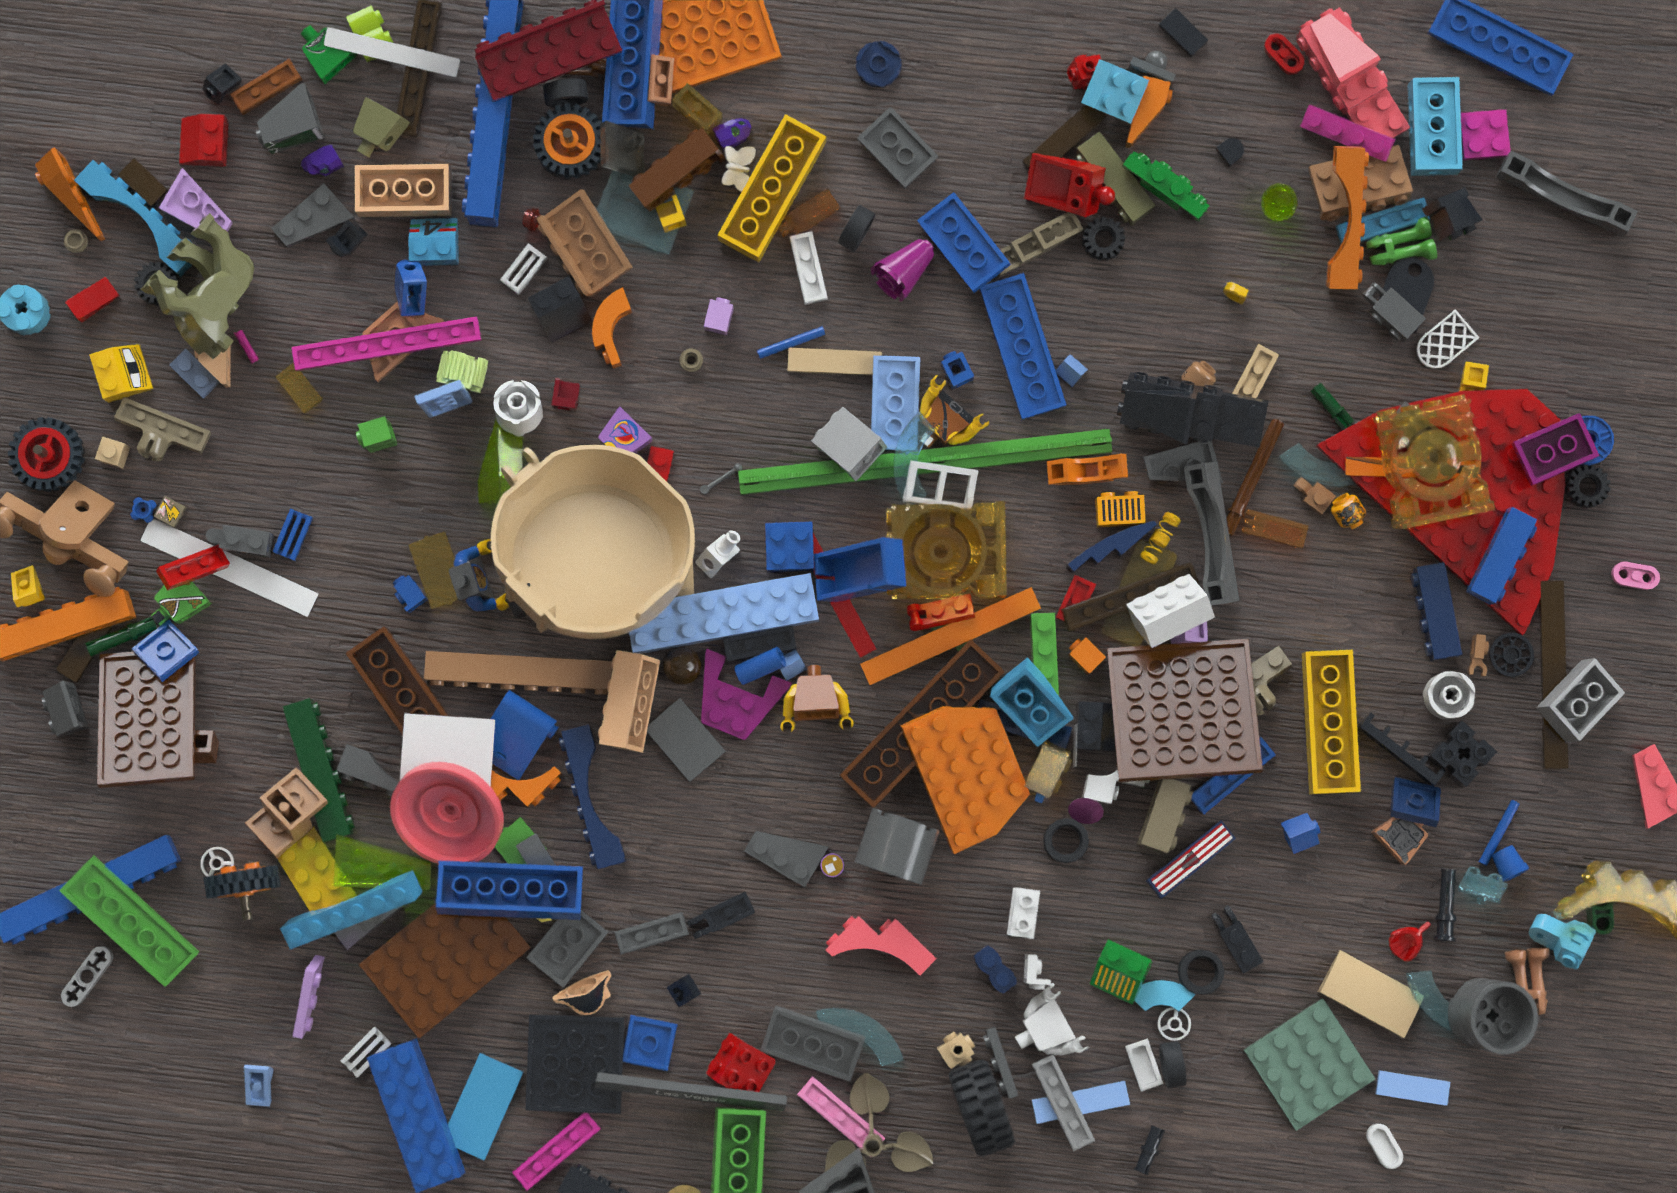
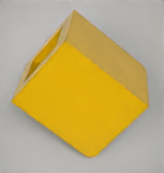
(671, 215)

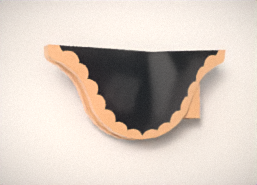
(586, 994)

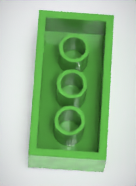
(738, 1150)

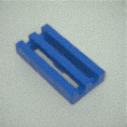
(308, 519)

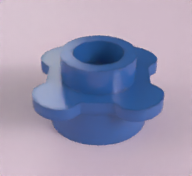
(137, 514)

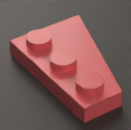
(1656, 786)

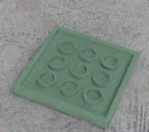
(1309, 1064)

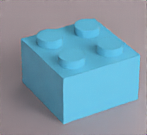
(1115, 91)

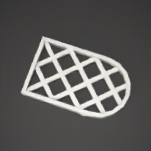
(1440, 345)

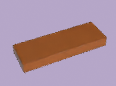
(266, 86)

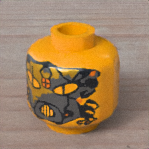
(1348, 511)

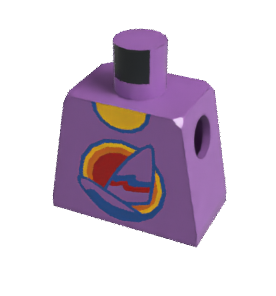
(624, 433)

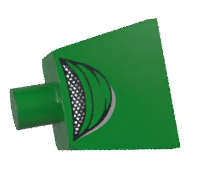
(324, 59)

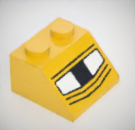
(121, 372)

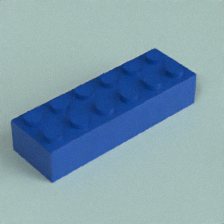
(509, 890)
(416, 1115)

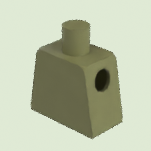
(378, 127)

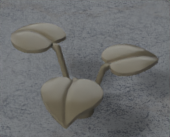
(872, 1096)

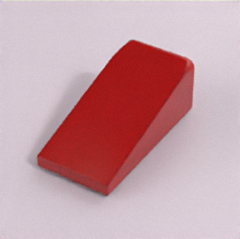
(92, 299)

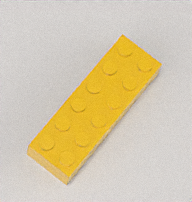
(772, 188)
(1331, 722)

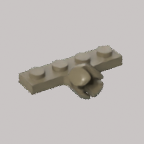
(160, 430)
(1264, 671)

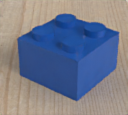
(789, 547)

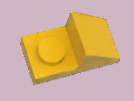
(26, 587)

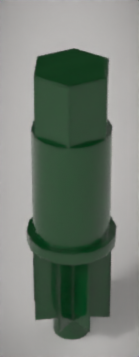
(1336, 411)

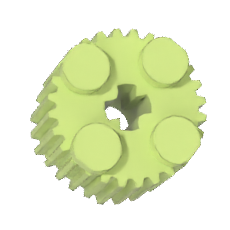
(462, 367)

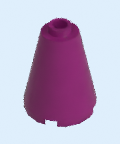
(903, 268)

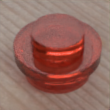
(530, 219)

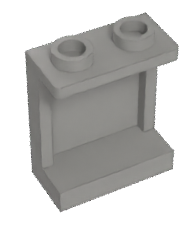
(849, 443)

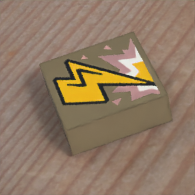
(170, 511)

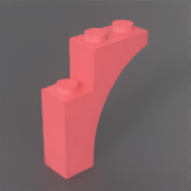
(893, 940)

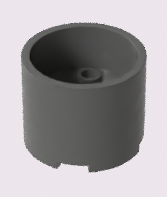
(896, 846)
(1510, 1021)

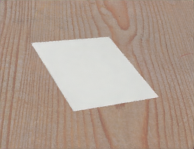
(448, 740)

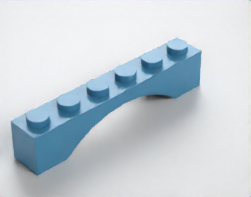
(103, 187)
(369, 904)

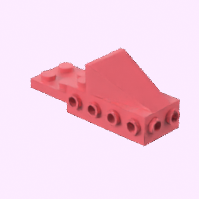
(1351, 73)

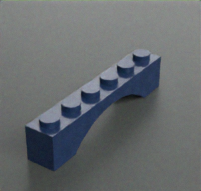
(580, 750)

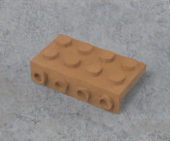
(1386, 185)
(584, 244)

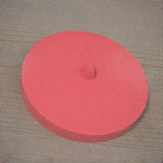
(446, 813)

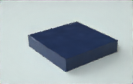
(1415, 802)

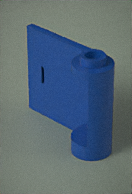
(519, 733)

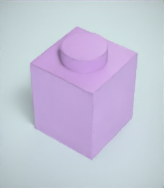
(718, 316)

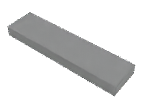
(1063, 1102)

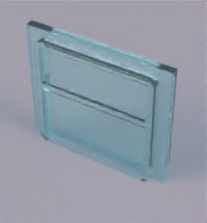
(631, 220)

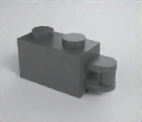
(1393, 312)
(242, 540)

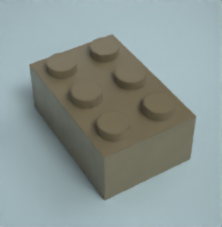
(1165, 815)

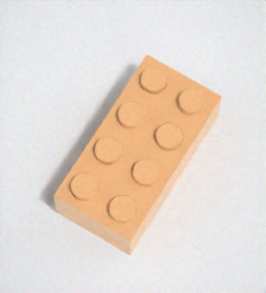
(403, 190)
(629, 701)

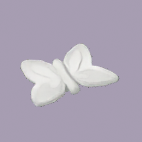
(736, 160)

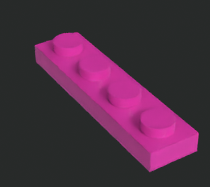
(1347, 132)

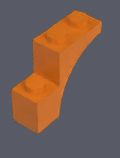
(529, 790)

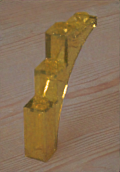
(1631, 887)

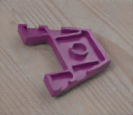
(733, 708)

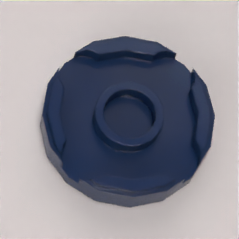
(878, 64)

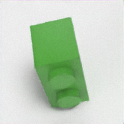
(376, 434)

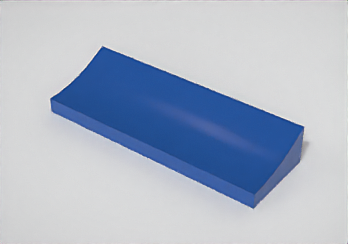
(628, 73)

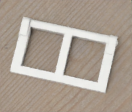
(908, 491)

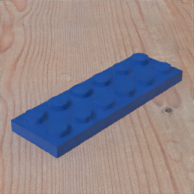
(1501, 44)
(1022, 346)

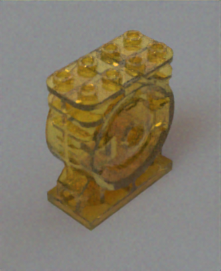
(1395, 433)
(910, 519)

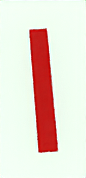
(848, 617)

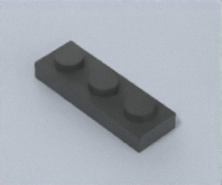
(1000, 1063)

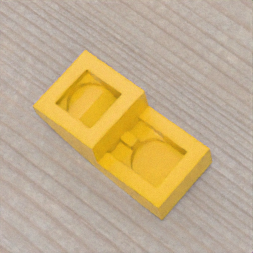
(1474, 377)

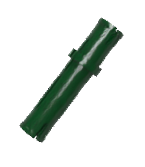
(116, 638)

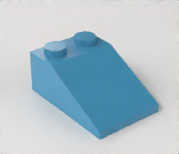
(1031, 702)

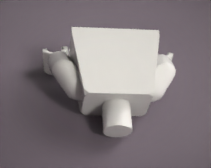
(1048, 1027)

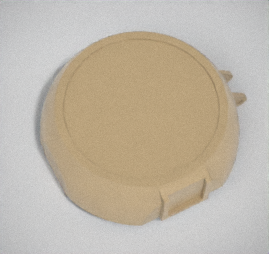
(593, 540)

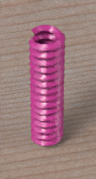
(246, 346)

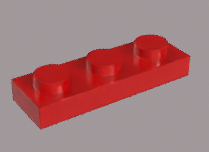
(192, 567)

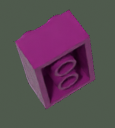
(1555, 449)

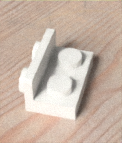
(1031, 969)

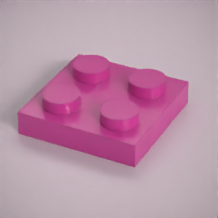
(1484, 134)

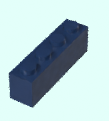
(1437, 611)

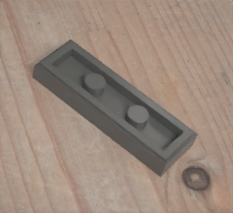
(651, 933)

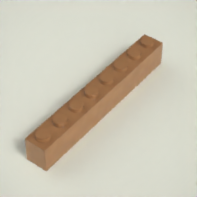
(517, 671)

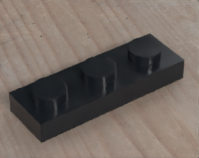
(756, 643)

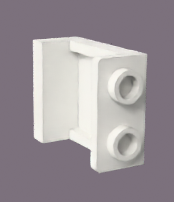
(1023, 912)

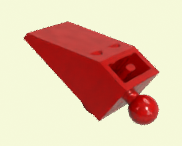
(1067, 185)

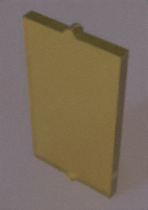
(433, 560)

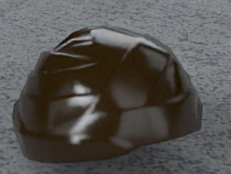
(681, 665)

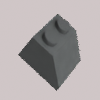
(64, 709)

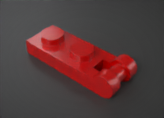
(940, 612)

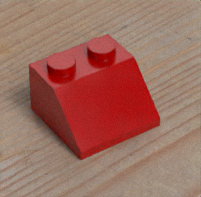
(204, 140)

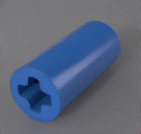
(760, 665)

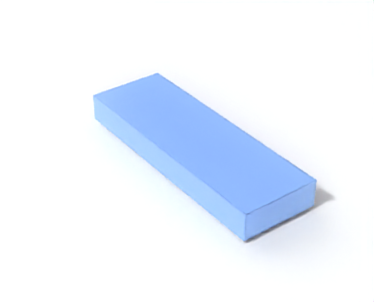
(1412, 1087)

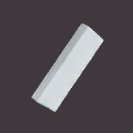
(808, 268)

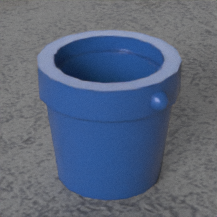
(1509, 863)

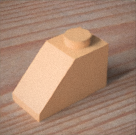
(219, 367)

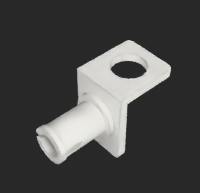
(719, 552)

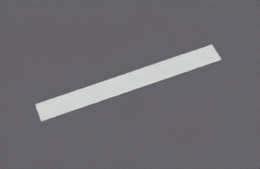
(239, 571)

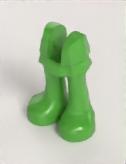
(1419, 232)

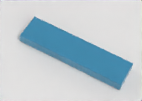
(1388, 220)

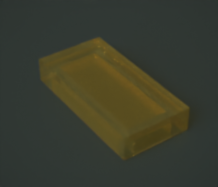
(299, 388)

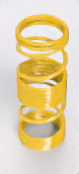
(1160, 538)

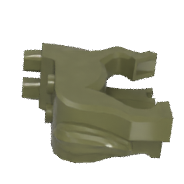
(204, 310)

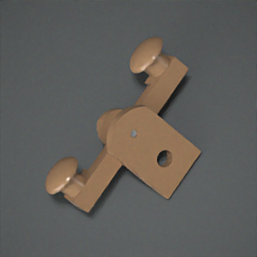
(67, 533)

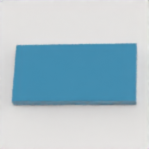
(483, 1105)

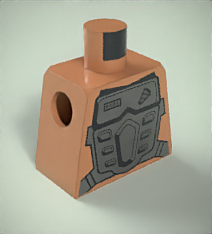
(1400, 838)

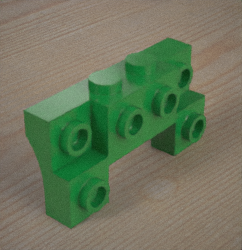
(1166, 185)

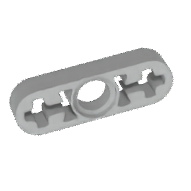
(81, 994)

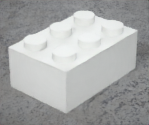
(1170, 610)

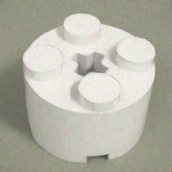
(518, 407)
(1462, 696)

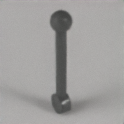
(704, 489)

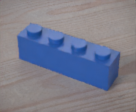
(1502, 555)

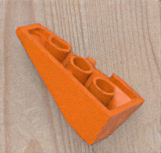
(59, 179)

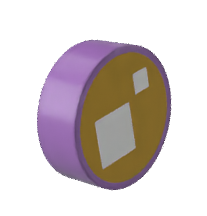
(832, 865)

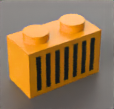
(1120, 510)

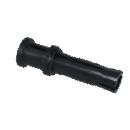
(1447, 876)

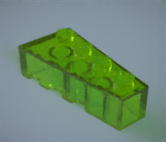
(370, 865)

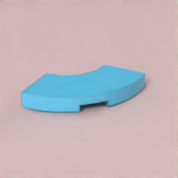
(1163, 993)

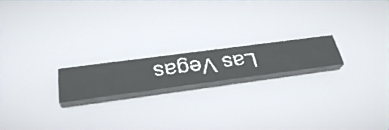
(691, 1091)

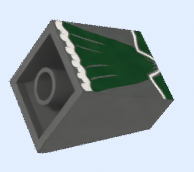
(290, 122)

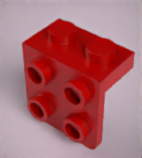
(740, 1065)

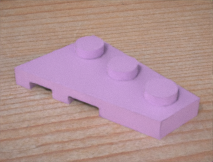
(190, 203)

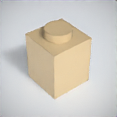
(112, 452)

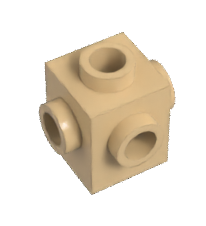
(951, 1058)

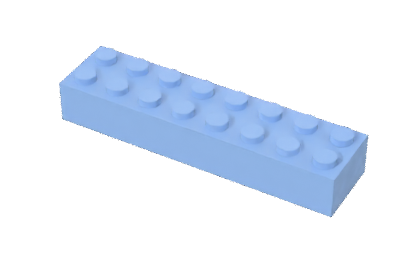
(729, 613)

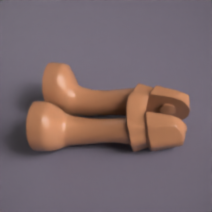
(1535, 959)

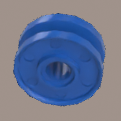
(1601, 435)

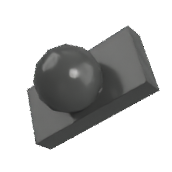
(1152, 67)

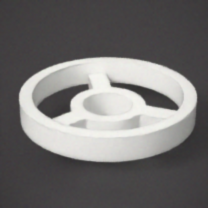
(213, 857)
(1175, 1016)

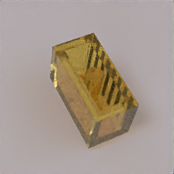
(697, 109)
(1048, 768)

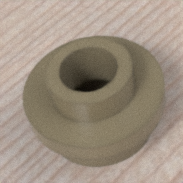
(691, 353)

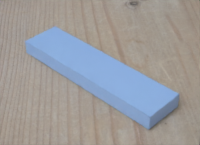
(1088, 1100)

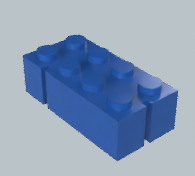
(860, 569)

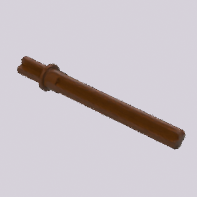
(1251, 479)

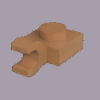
(1316, 497)
(1479, 648)

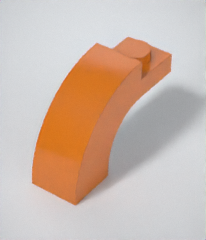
(604, 322)
(1087, 470)

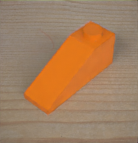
(1150, 106)

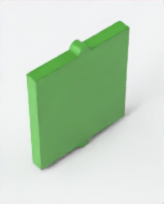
(510, 838)

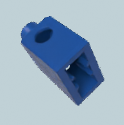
(410, 277)

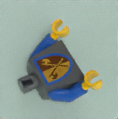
(472, 582)

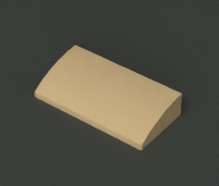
(1370, 994)

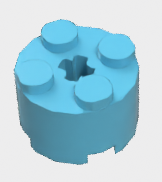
(24, 323)

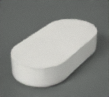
(1384, 1146)

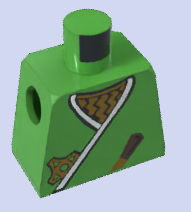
(179, 603)

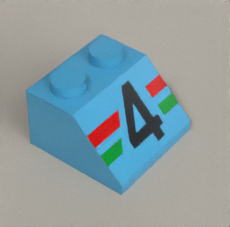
(434, 241)

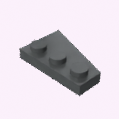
(314, 215)

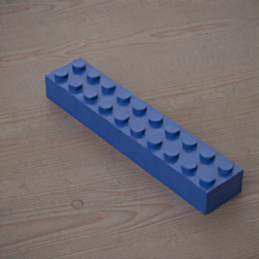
(491, 127)

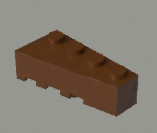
(676, 169)

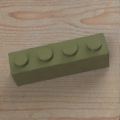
(1129, 195)

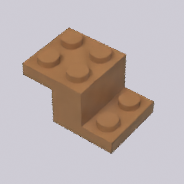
(286, 812)

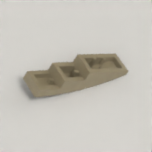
(1041, 240)

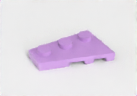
(308, 997)

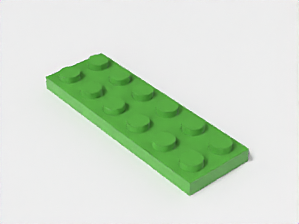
(129, 921)

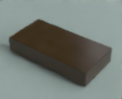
(143, 182)

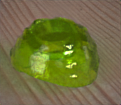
(1279, 202)

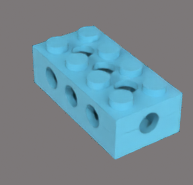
(1447, 117)

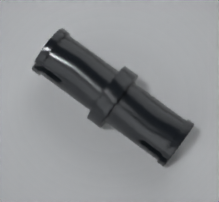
(1149, 1150)

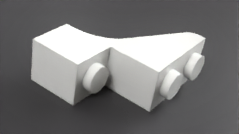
(1103, 787)

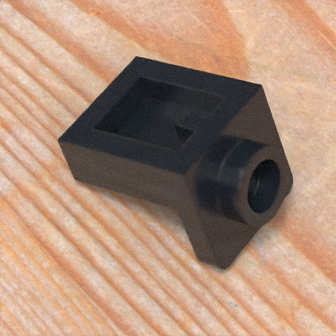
(220, 83)
(683, 990)

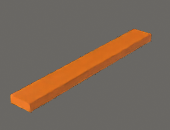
(950, 636)

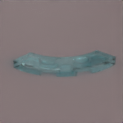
(908, 449)
(1314, 469)
(1429, 997)
(876, 1035)

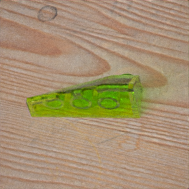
(502, 451)

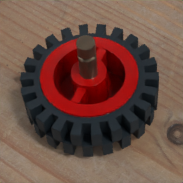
(46, 454)

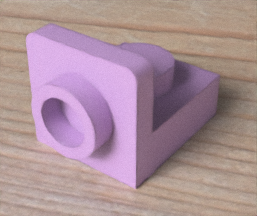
(1196, 634)

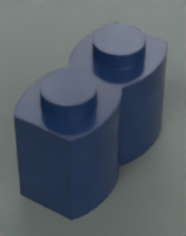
(990, 963)

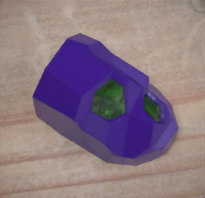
(732, 133)
(322, 161)

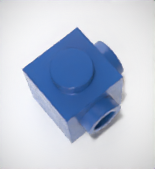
(1301, 833)

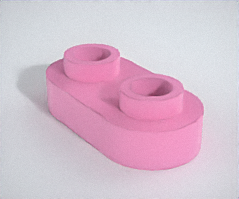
(1634, 575)

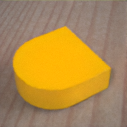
(1235, 292)

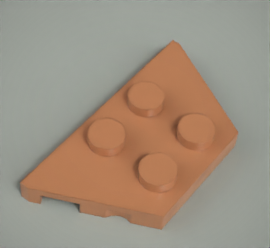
(393, 321)

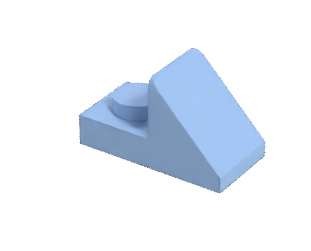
(258, 1085)

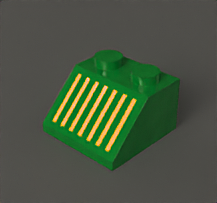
(1120, 972)

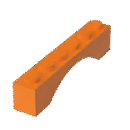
(1343, 267)

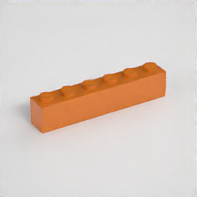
(64, 624)

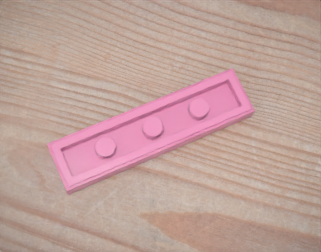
(835, 1111)

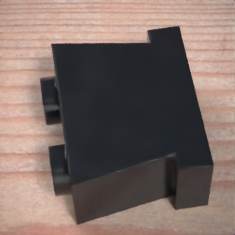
(1452, 215)

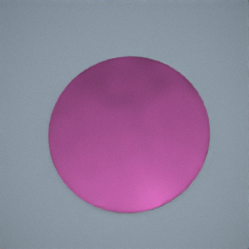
(1085, 810)

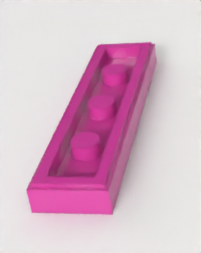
(556, 1150)

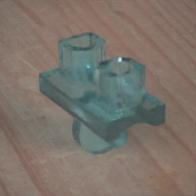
(1483, 887)

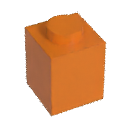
(1085, 655)

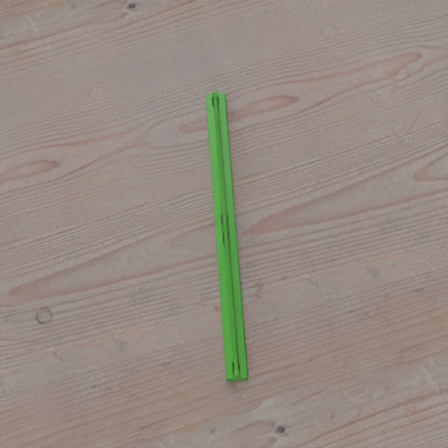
(963, 456)

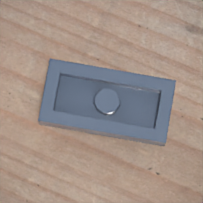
(194, 373)

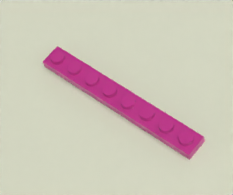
(386, 343)

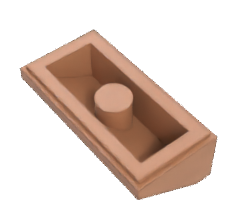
(661, 80)

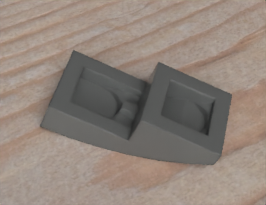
(534, 851)

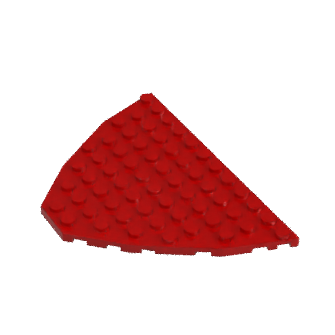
(1462, 541)

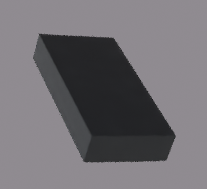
(1183, 32)

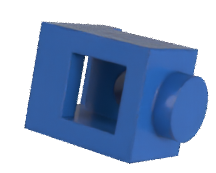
(965, 374)
(409, 593)

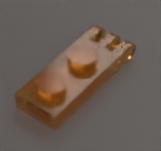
(1276, 529)

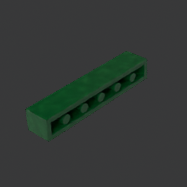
(317, 767)

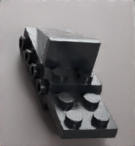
(1190, 410)

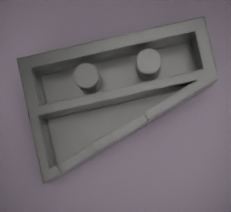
(844, 1177)

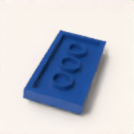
(963, 242)

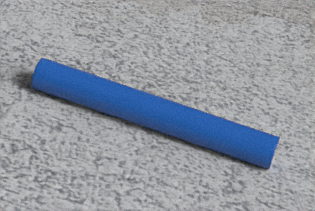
(791, 342)
(1499, 832)

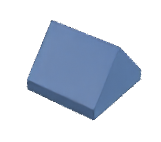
(1071, 370)
(793, 666)

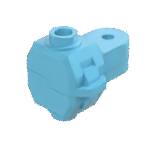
(1566, 940)

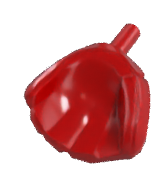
(1407, 942)

